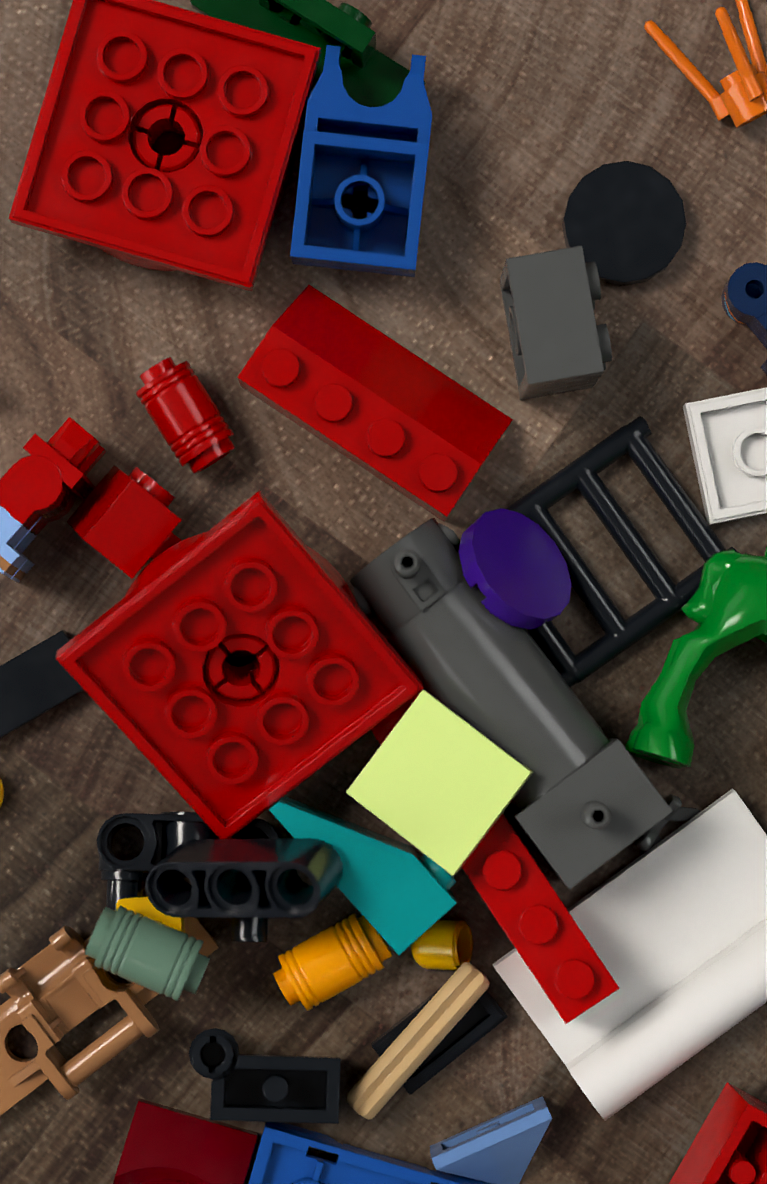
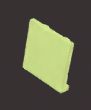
(439, 782)

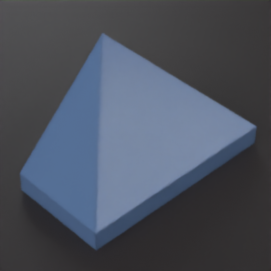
(497, 1148)

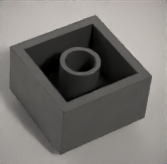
(553, 322)

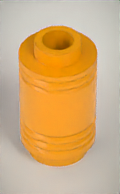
(331, 962)

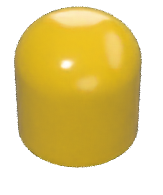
(444, 945)

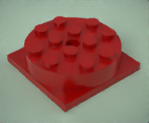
(154, 70)
(252, 731)

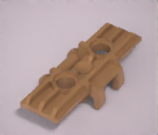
(53, 997)

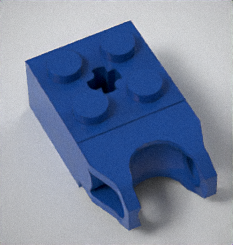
(367, 151)

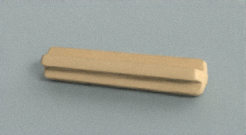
(417, 1040)

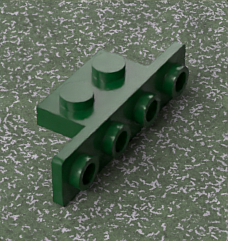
(366, 73)

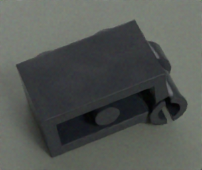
(266, 1085)

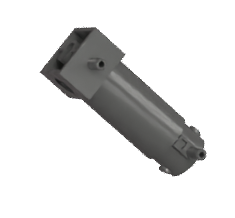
(584, 787)

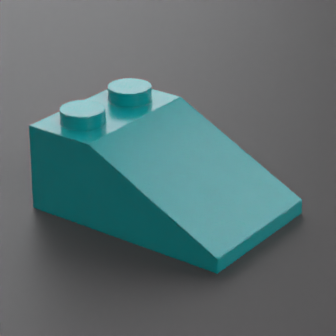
(380, 875)

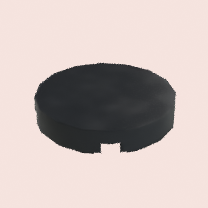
(625, 221)

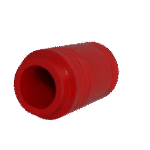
(185, 414)

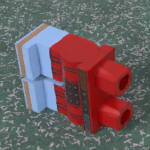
(43, 490)

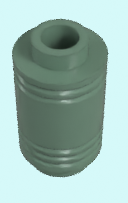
(147, 952)

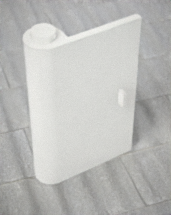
(681, 943)

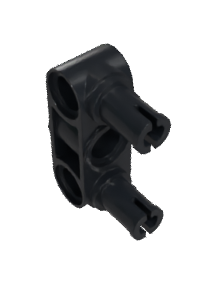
(161, 836)

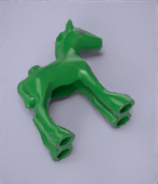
(728, 613)

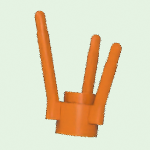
(744, 89)

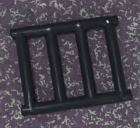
(670, 597)

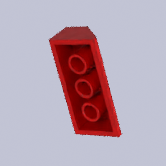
(374, 401)

